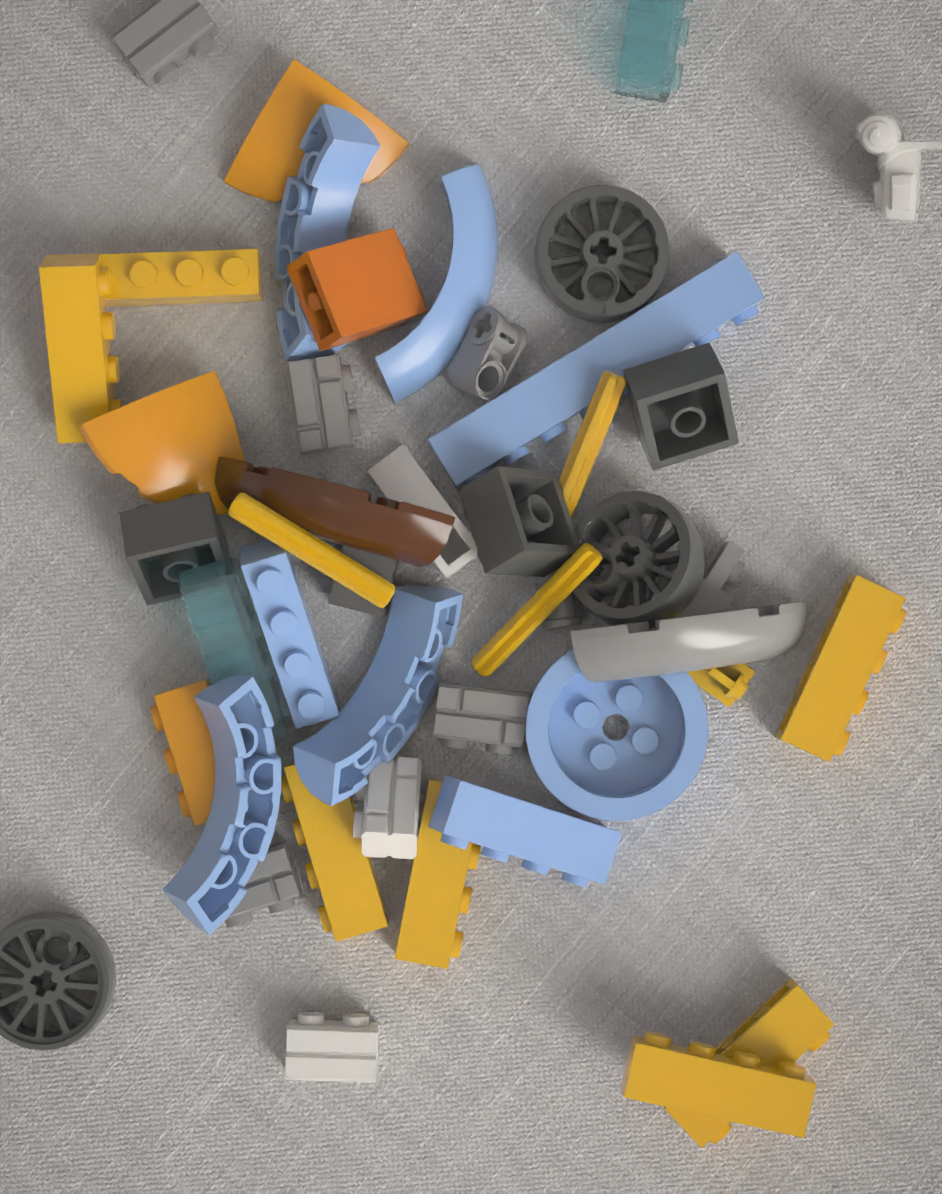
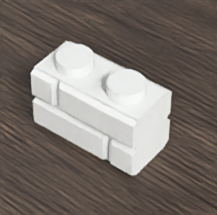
(390, 810)
(332, 1048)

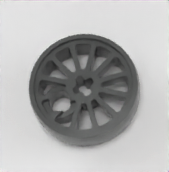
(593, 308)
(646, 565)
(75, 933)

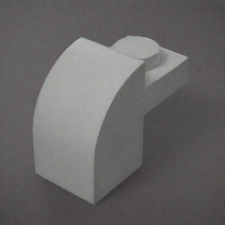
(710, 597)

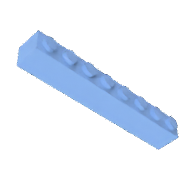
(567, 386)

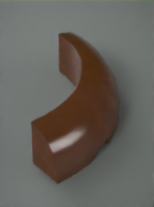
(339, 512)

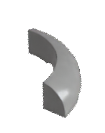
(688, 642)

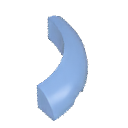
(318, 211)
(465, 291)
(389, 697)
(241, 808)

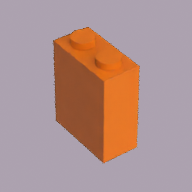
(356, 288)

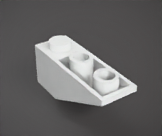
(405, 481)

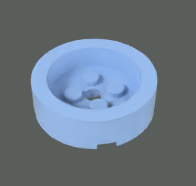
(622, 775)

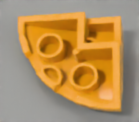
(273, 143)
(169, 440)

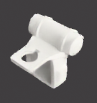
(898, 162)

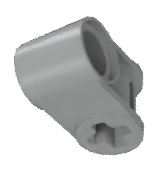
(486, 357)

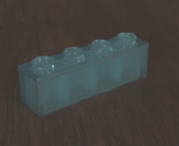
(650, 49)
(230, 632)

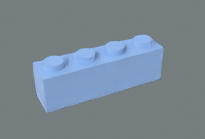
(289, 632)
(523, 830)

